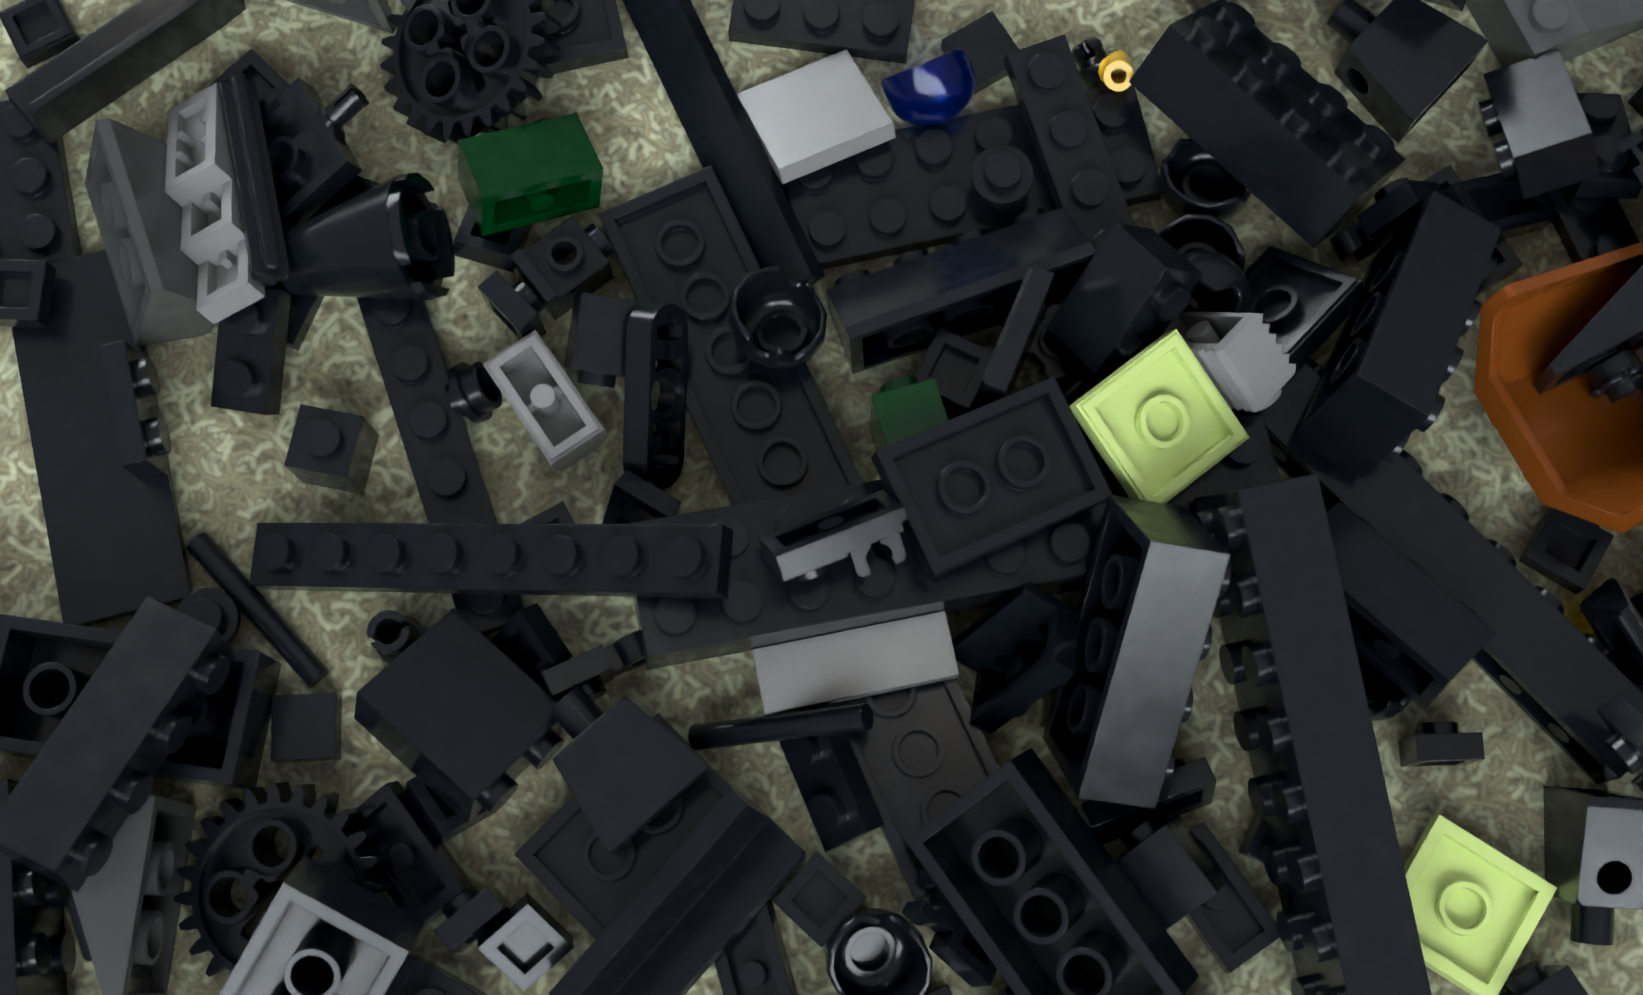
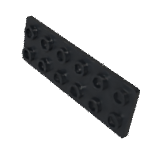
(100, 451)

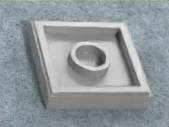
(816, 116)

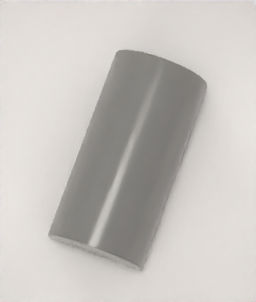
(546, 401)

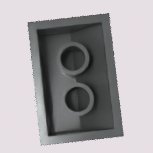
(143, 235)

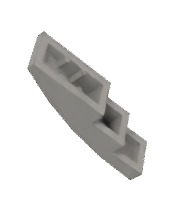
(204, 185)

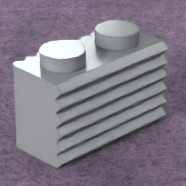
(1237, 356)

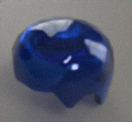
(932, 90)

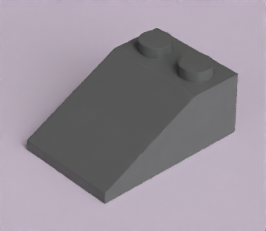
(1533, 27)
(131, 903)

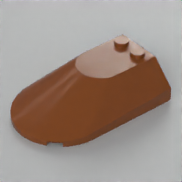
(1569, 446)

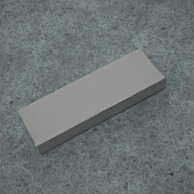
(855, 663)

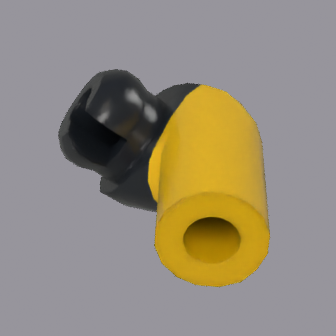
(1103, 67)

